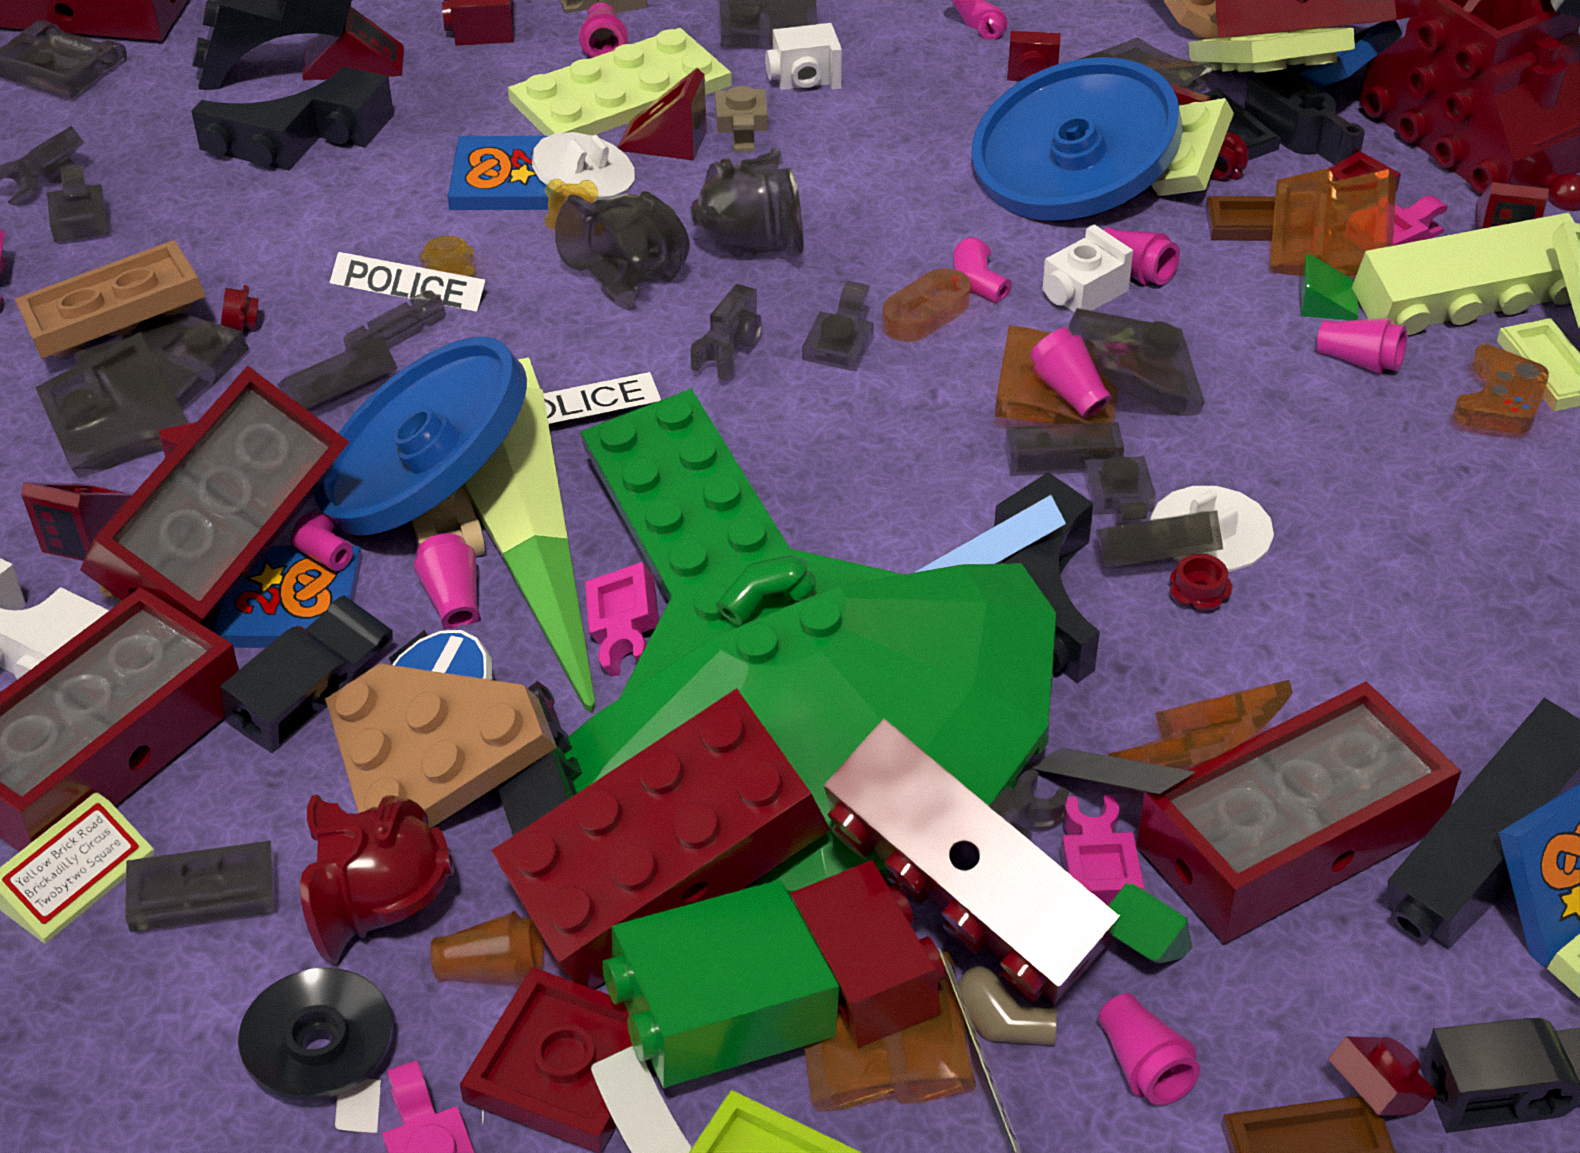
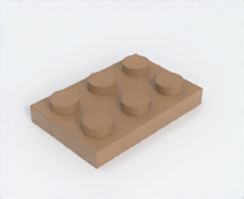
(110, 299)

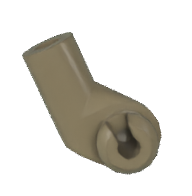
(998, 1014)

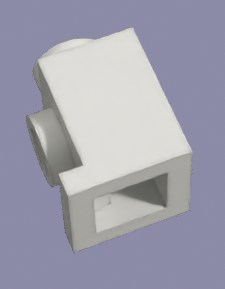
(805, 57)
(1088, 271)

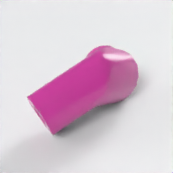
(982, 16)
(971, 259)
(316, 538)

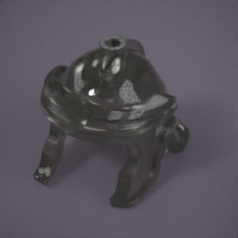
(751, 205)
(622, 242)

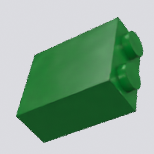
(721, 983)

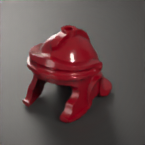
(369, 870)

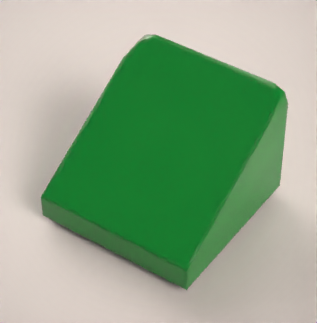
(1326, 292)
(1150, 925)

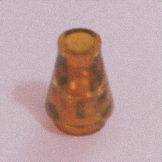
(490, 951)

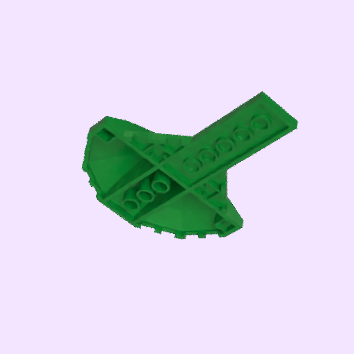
(938, 653)

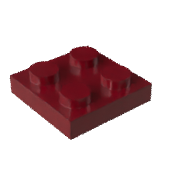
(542, 1059)

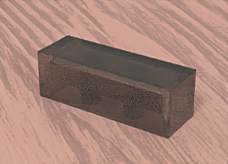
(339, 374)
(1060, 447)
(1159, 538)

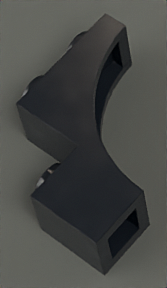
(245, 24)
(279, 132)
(1045, 560)

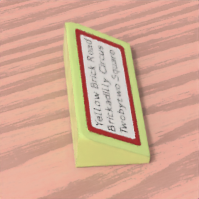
(69, 867)

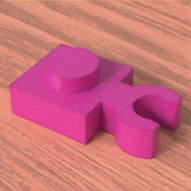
(619, 611)
(1097, 853)

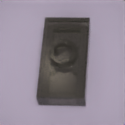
(200, 886)

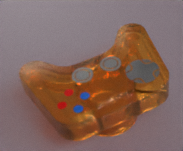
(1511, 392)

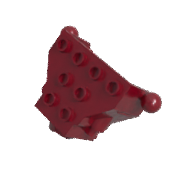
(1487, 92)

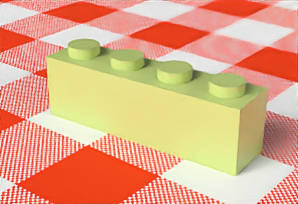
(1463, 275)

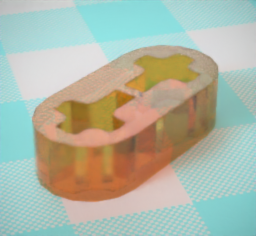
(921, 300)

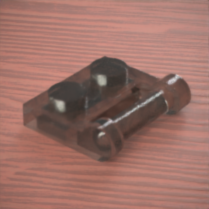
(58, 60)

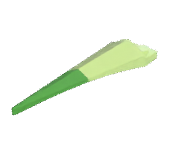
(524, 516)

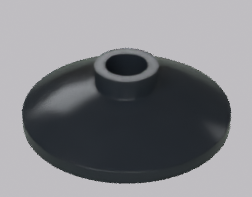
(310, 1008)

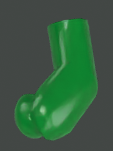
(766, 577)

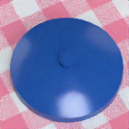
(1077, 138)
(423, 435)

